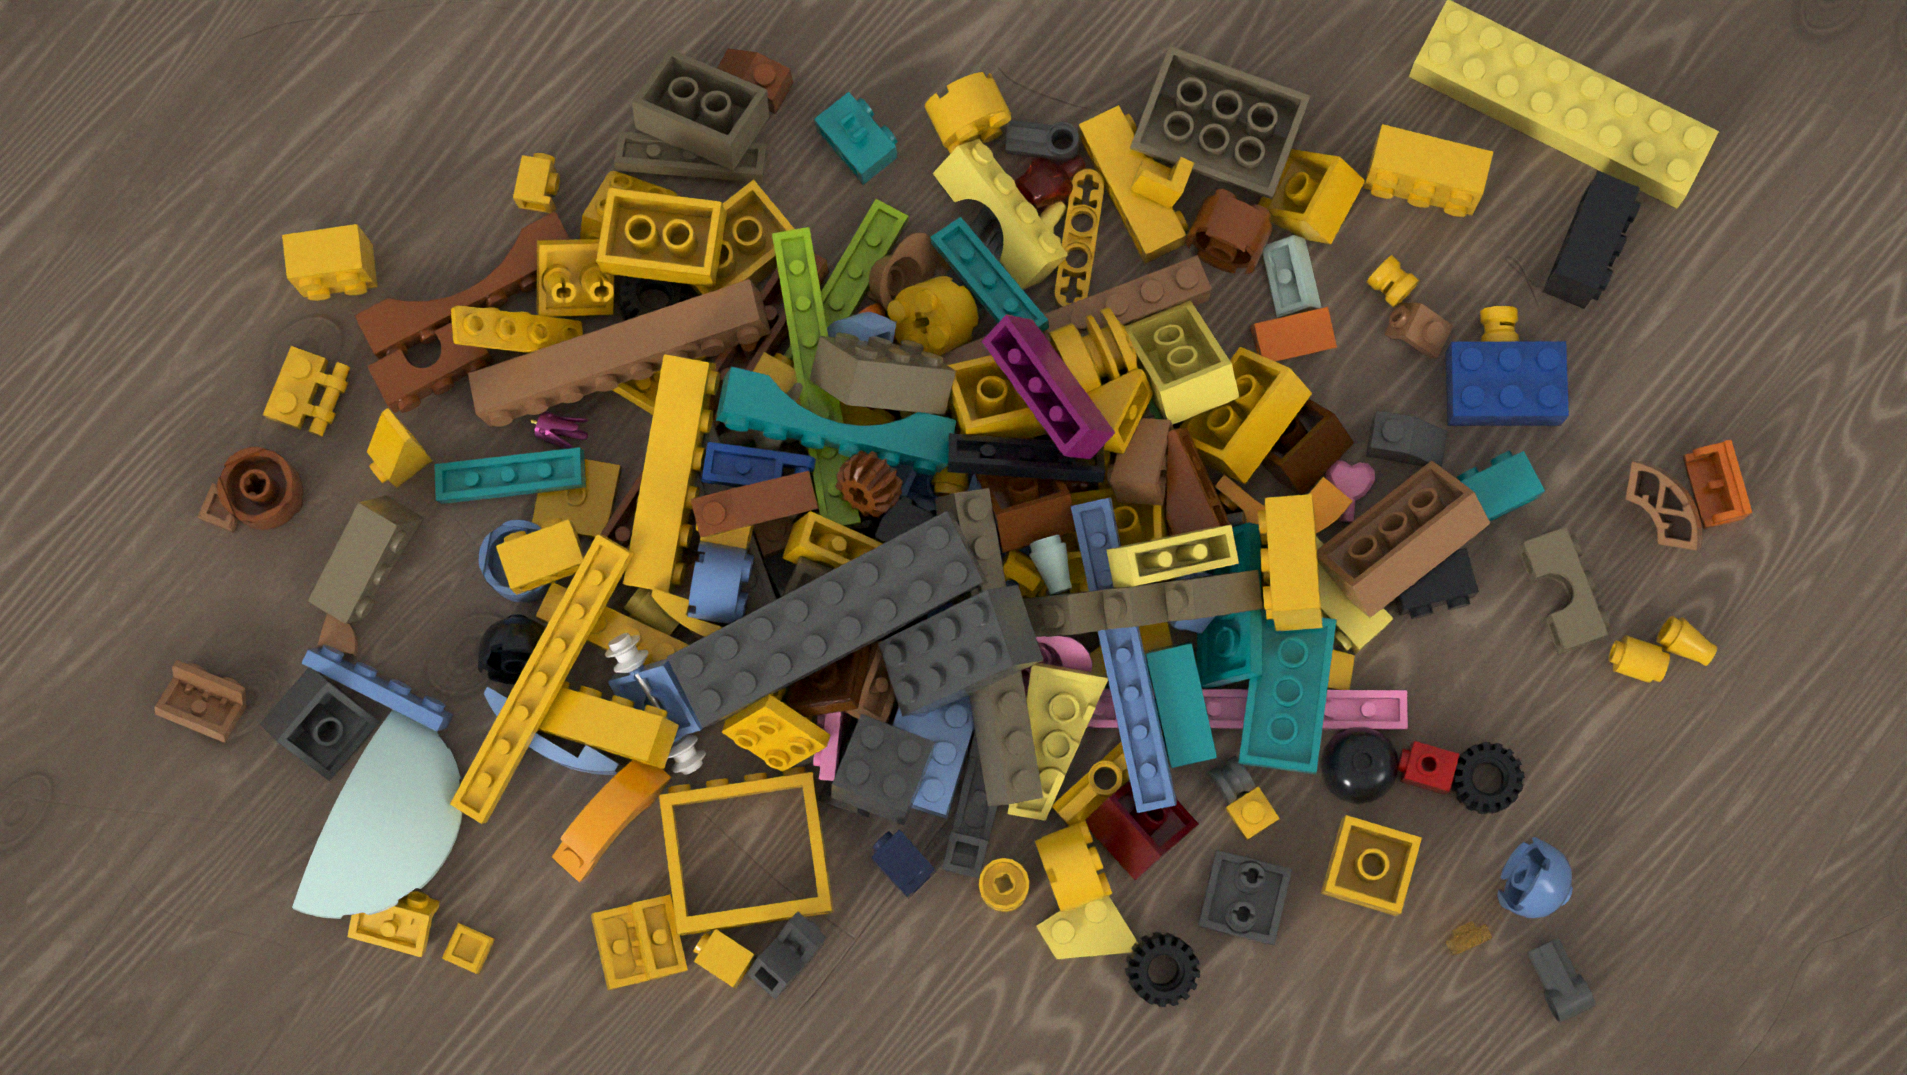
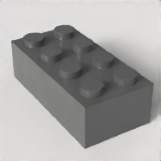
(960, 650)

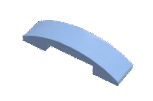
(588, 760)

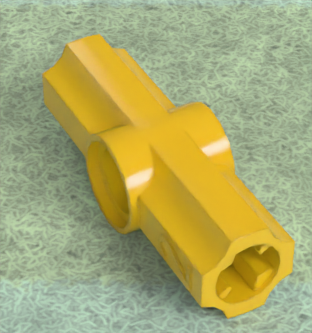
(1085, 796)

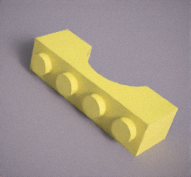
(1028, 245)

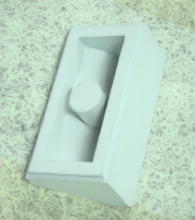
(1291, 276)

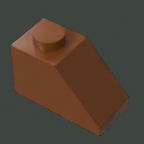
(761, 72)

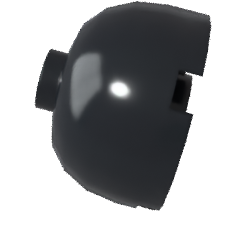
(508, 647)
(1359, 765)

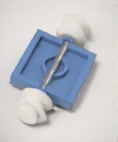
(658, 687)

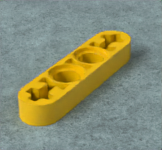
(1077, 240)

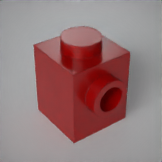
(1427, 767)

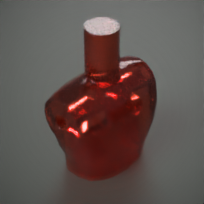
(1047, 182)

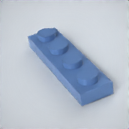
(391, 694)

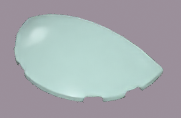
(386, 825)

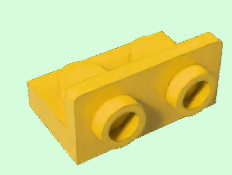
(399, 927)

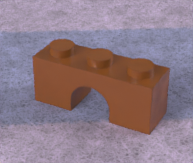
(406, 385)

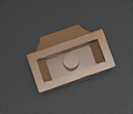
(877, 691)

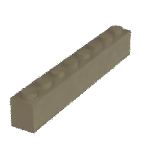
(1000, 708)

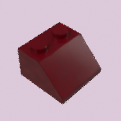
(1141, 837)

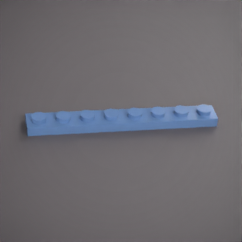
(1125, 668)

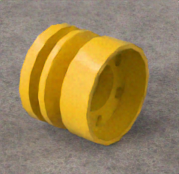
(1097, 353)

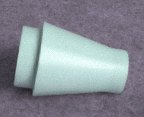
(1052, 563)

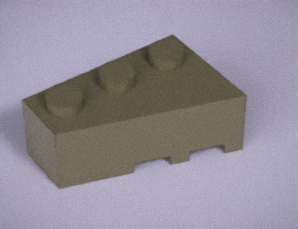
(364, 558)

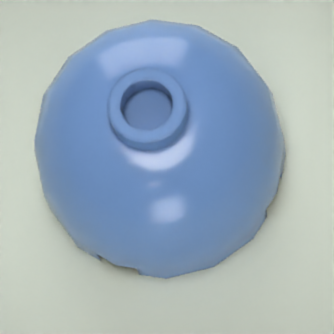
(1536, 881)

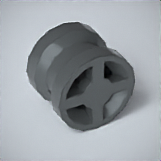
(1232, 779)

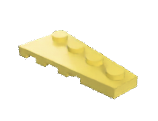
(1059, 711)

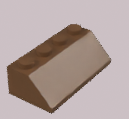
(1402, 538)

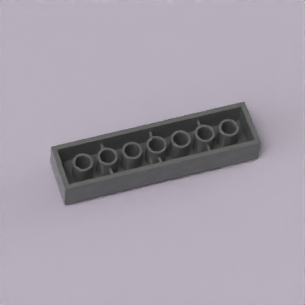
(827, 619)

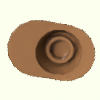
(908, 265)

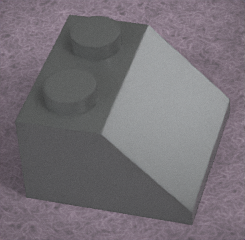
(319, 723)

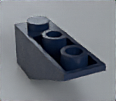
(902, 862)

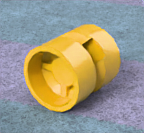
(1004, 885)

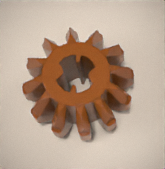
(869, 484)

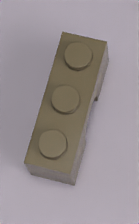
(1557, 558)

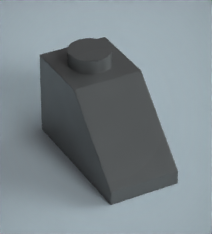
(1405, 439)

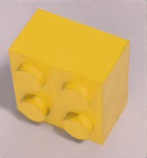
(330, 262)
(1371, 865)

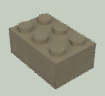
(701, 109)
(882, 374)

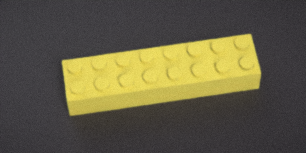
(1563, 103)

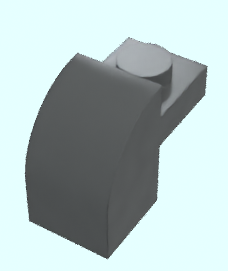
(787, 955)

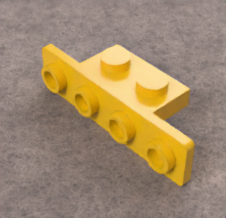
(510, 330)

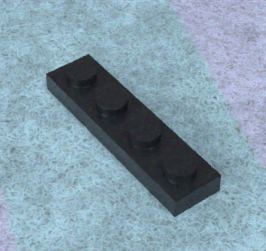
(1020, 459)

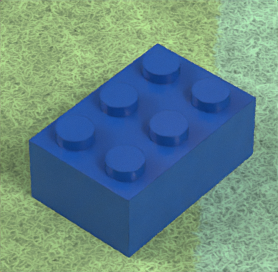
(1507, 383)

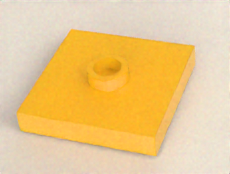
(585, 507)

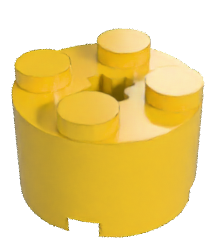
(968, 111)
(934, 315)
(1073, 866)

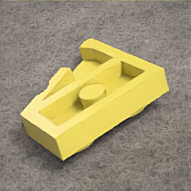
(1087, 931)

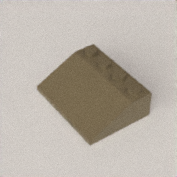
(1221, 121)

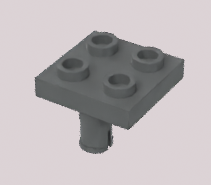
(1244, 897)

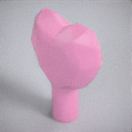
(1352, 481)

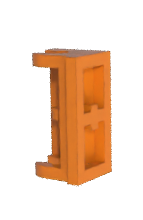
(1294, 335)
(1717, 484)

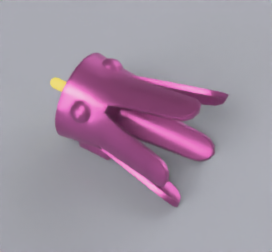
(551, 425)

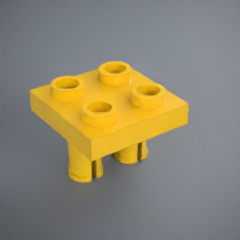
(572, 280)
(776, 732)

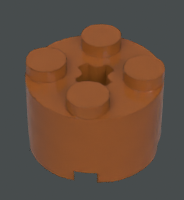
(1230, 232)
(241, 482)

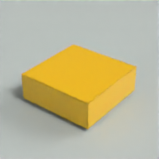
(468, 948)

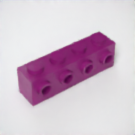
(1048, 387)

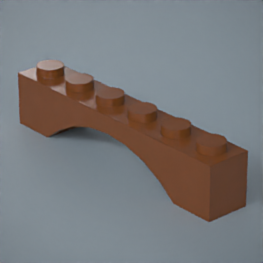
(404, 324)

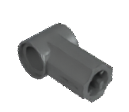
(1038, 140)
(1564, 989)

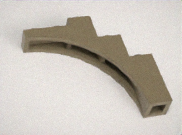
(1144, 604)

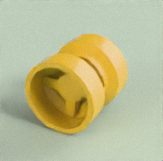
(1393, 281)
(1499, 324)

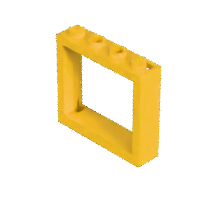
(721, 789)

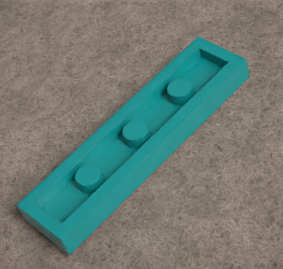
(984, 274)
(510, 475)

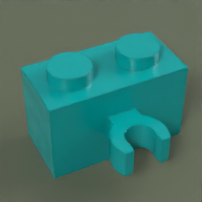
(857, 137)

